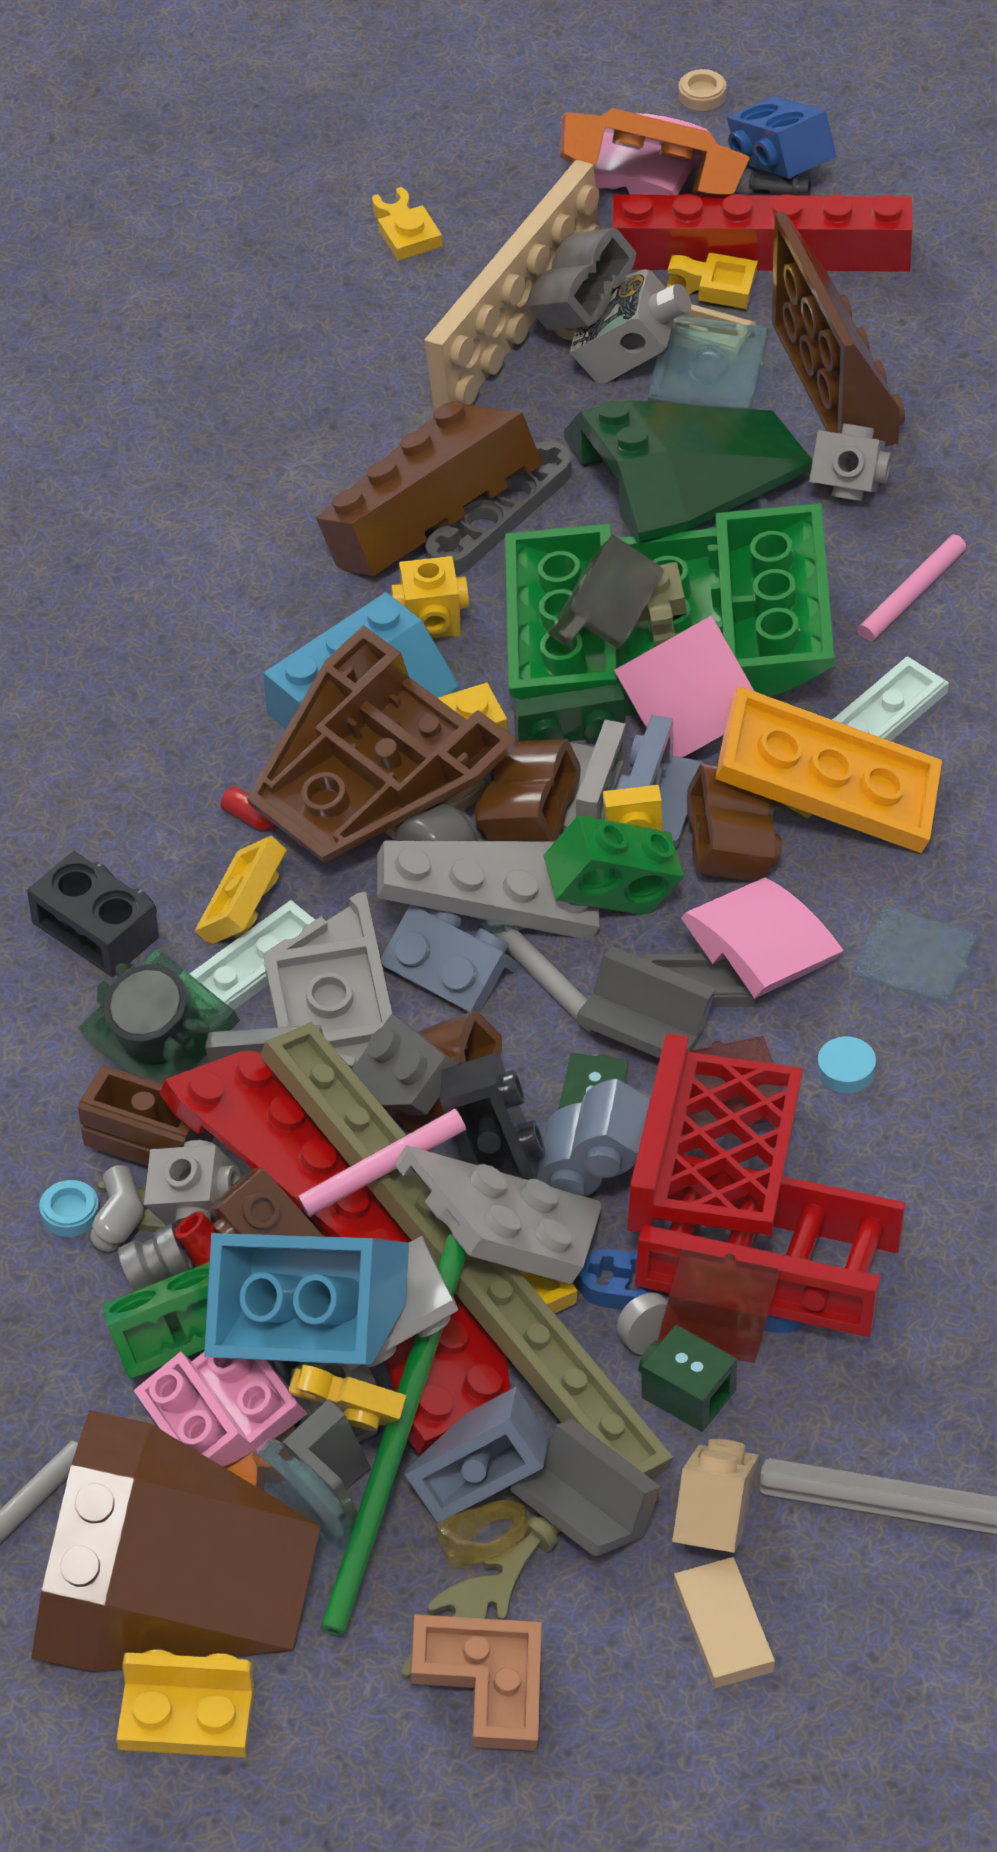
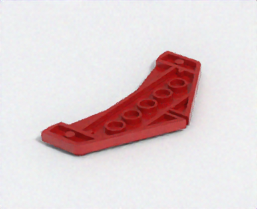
(268, 1128)

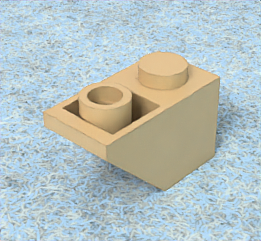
(715, 1495)

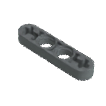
(503, 511)

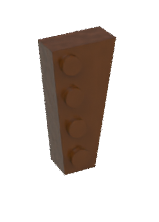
(426, 484)

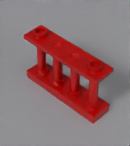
(805, 1289)

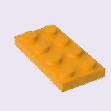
(829, 769)

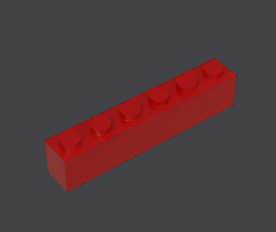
(839, 229)

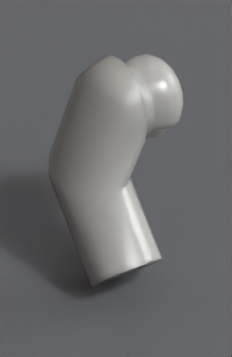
(120, 1213)

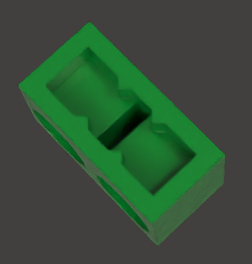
(613, 865)
(160, 1321)

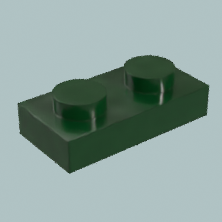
(568, 714)

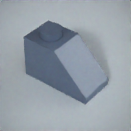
(480, 1455)

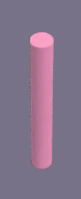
(911, 588)
(379, 1163)

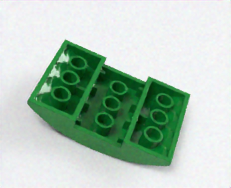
(753, 573)

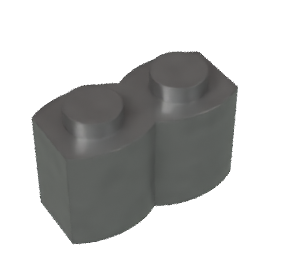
(581, 279)

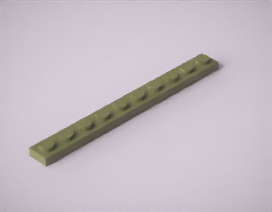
(492, 1292)

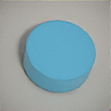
(846, 1065)
(69, 1208)

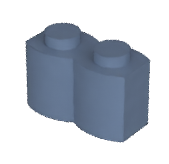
(593, 1138)

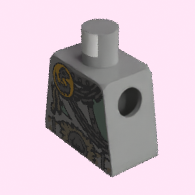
(631, 328)

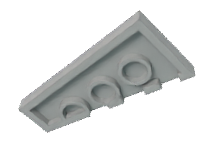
(481, 881)

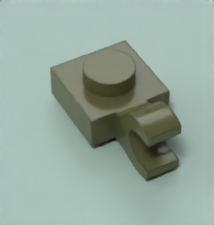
(665, 603)

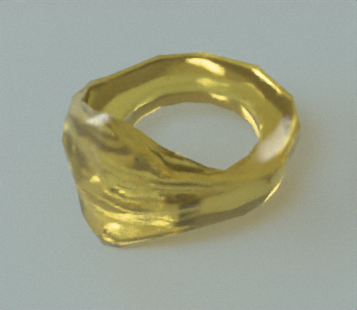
(458, 1529)

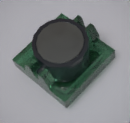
(155, 1019)

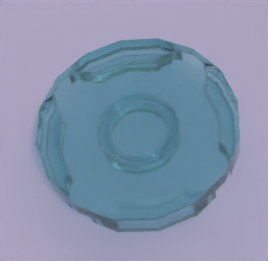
(303, 1490)

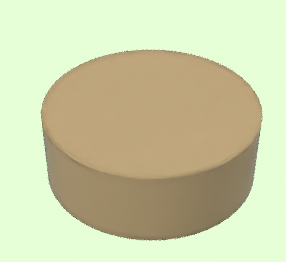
(702, 90)

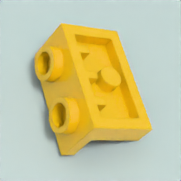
(186, 1704)

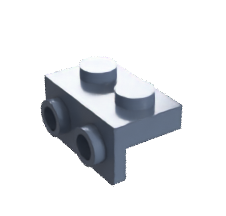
(656, 765)
(446, 959)

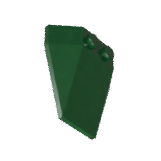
(685, 459)

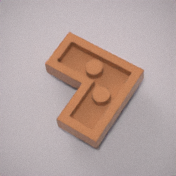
(495, 1660)

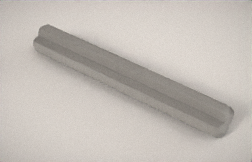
(879, 1495)

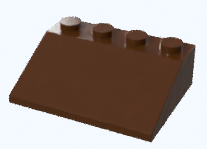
(826, 344)

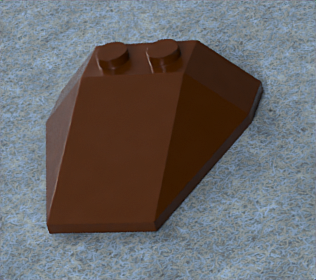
(370, 752)
(167, 1555)

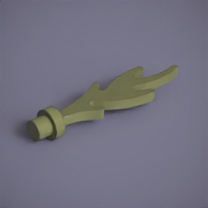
(476, 1594)

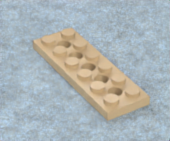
(494, 308)

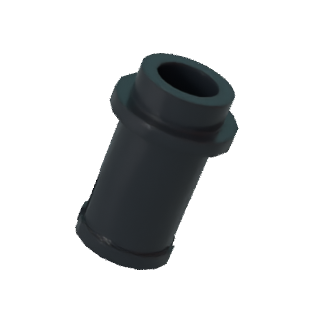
(778, 185)

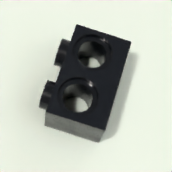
(93, 912)

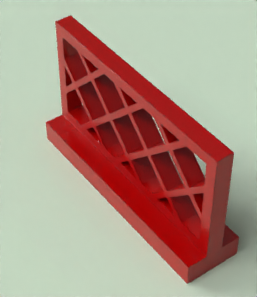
(664, 1141)

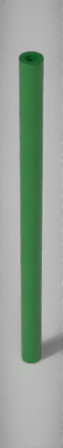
(387, 1461)

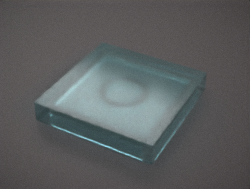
(709, 363)

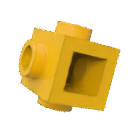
(433, 594)

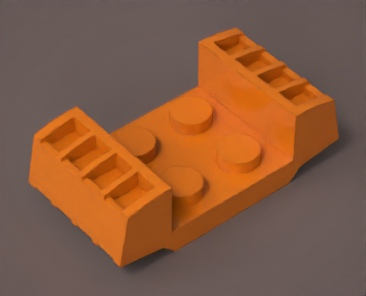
(717, 168)

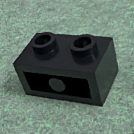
(492, 1114)

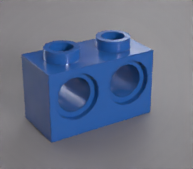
(782, 136)

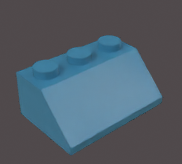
(386, 617)
(303, 1297)

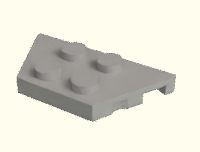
(332, 979)
(507, 1216)

